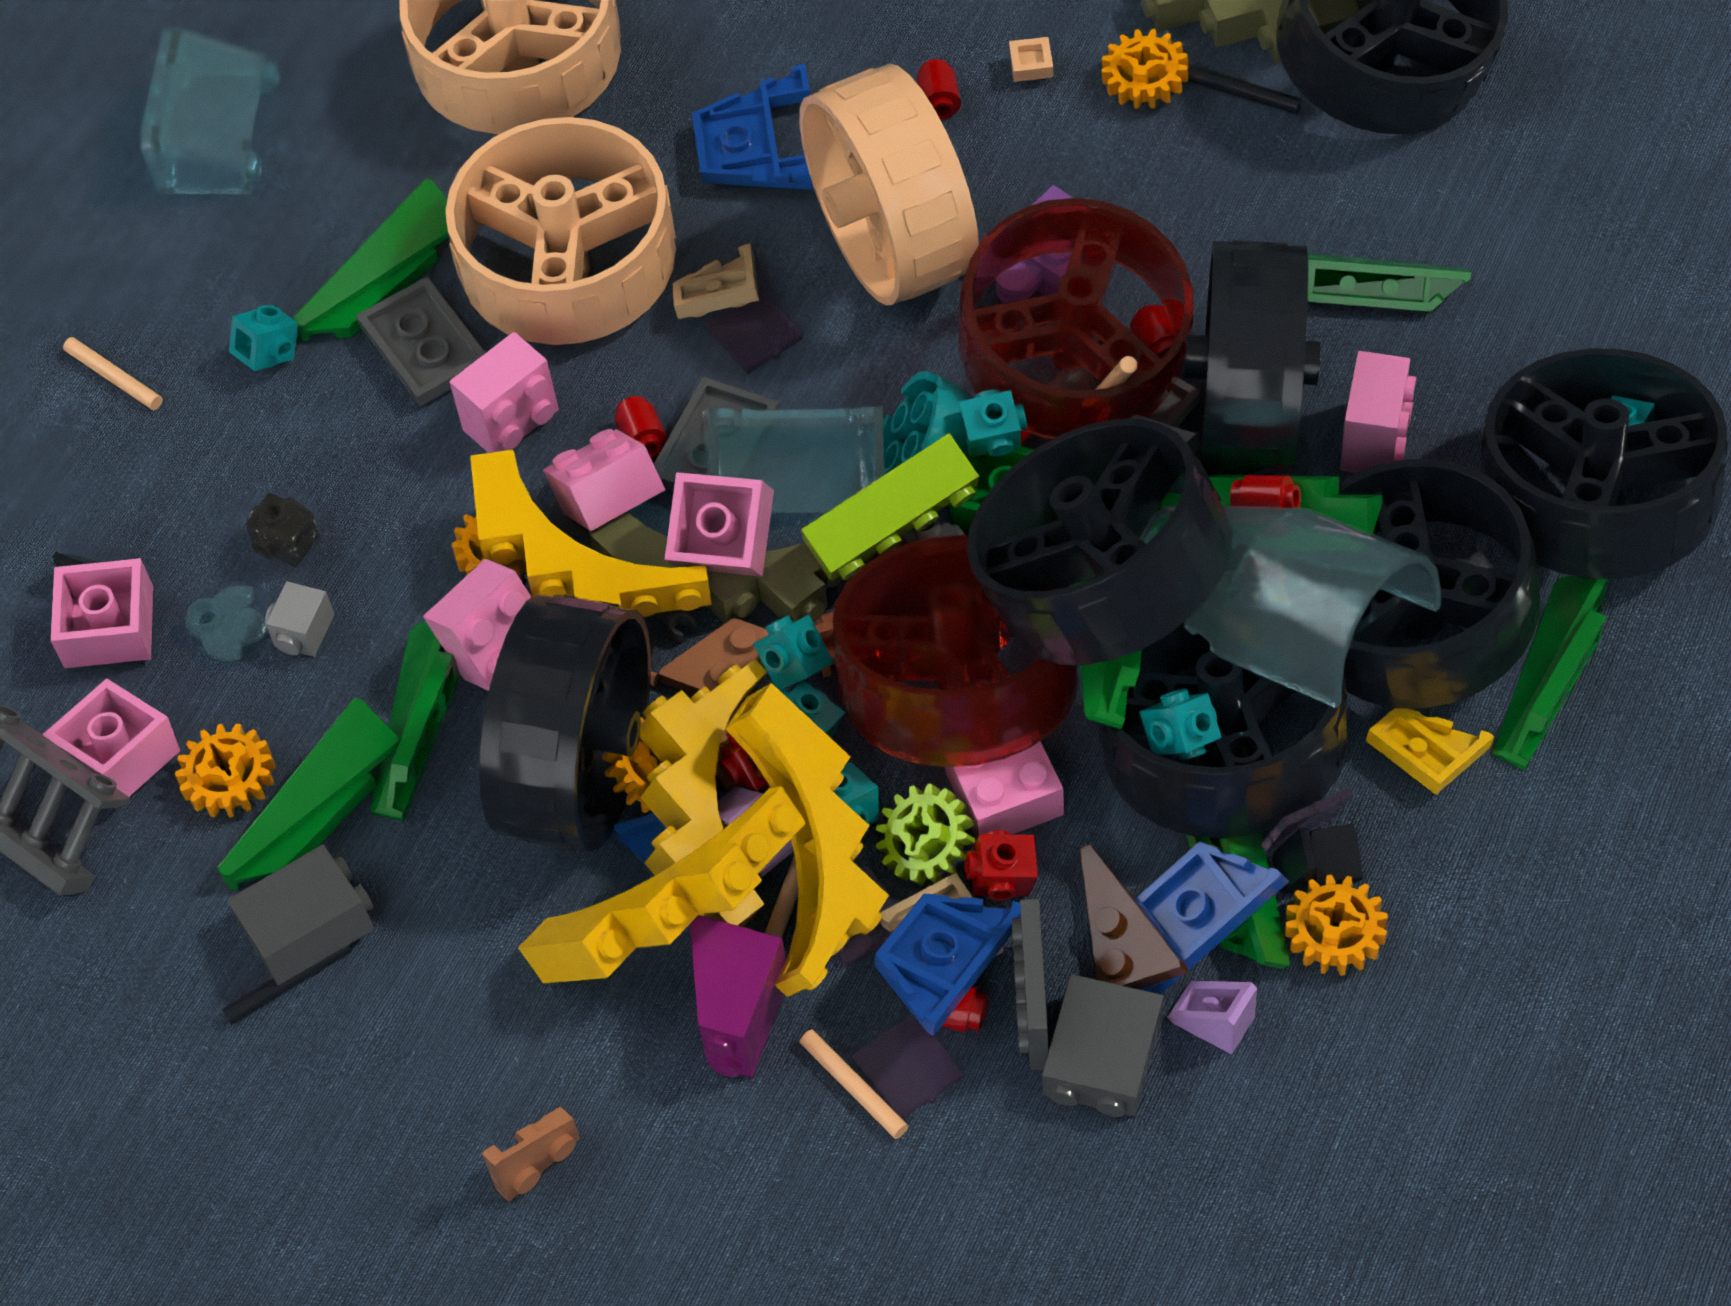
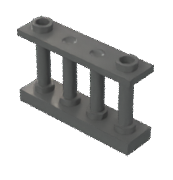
(31, 846)

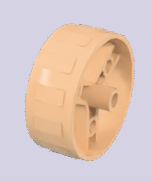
(509, 36)
(889, 183)
(524, 191)

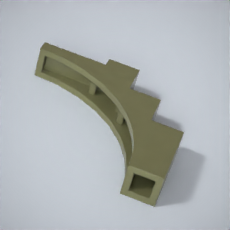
(1242, 19)
(789, 586)

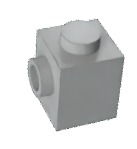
(299, 619)

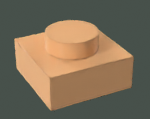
(1031, 59)

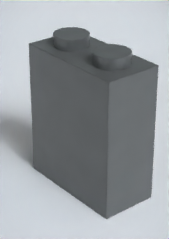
(302, 913)
(1102, 1046)

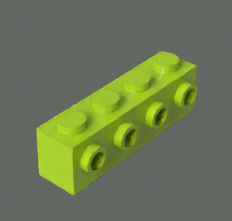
(891, 507)

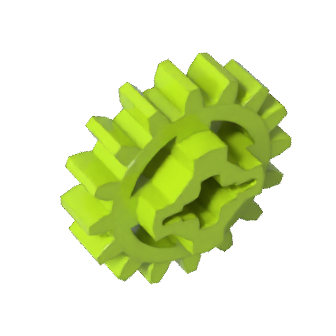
(923, 830)

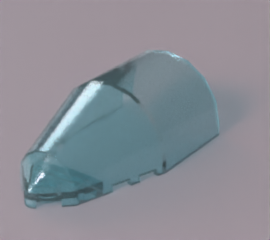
(1299, 593)

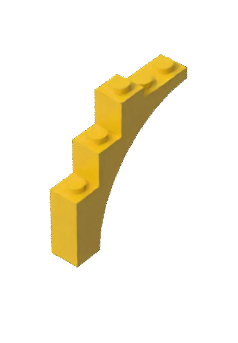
(556, 564)
(683, 787)
(832, 890)
(657, 911)

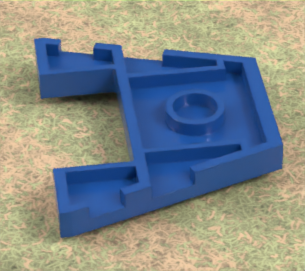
(739, 139)

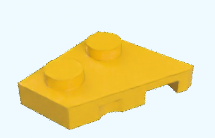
(1427, 746)

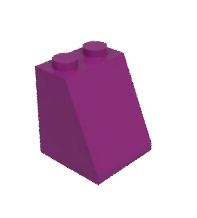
(735, 992)

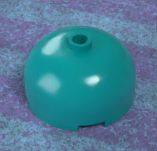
(923, 418)

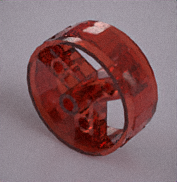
(1098, 238)
(929, 620)

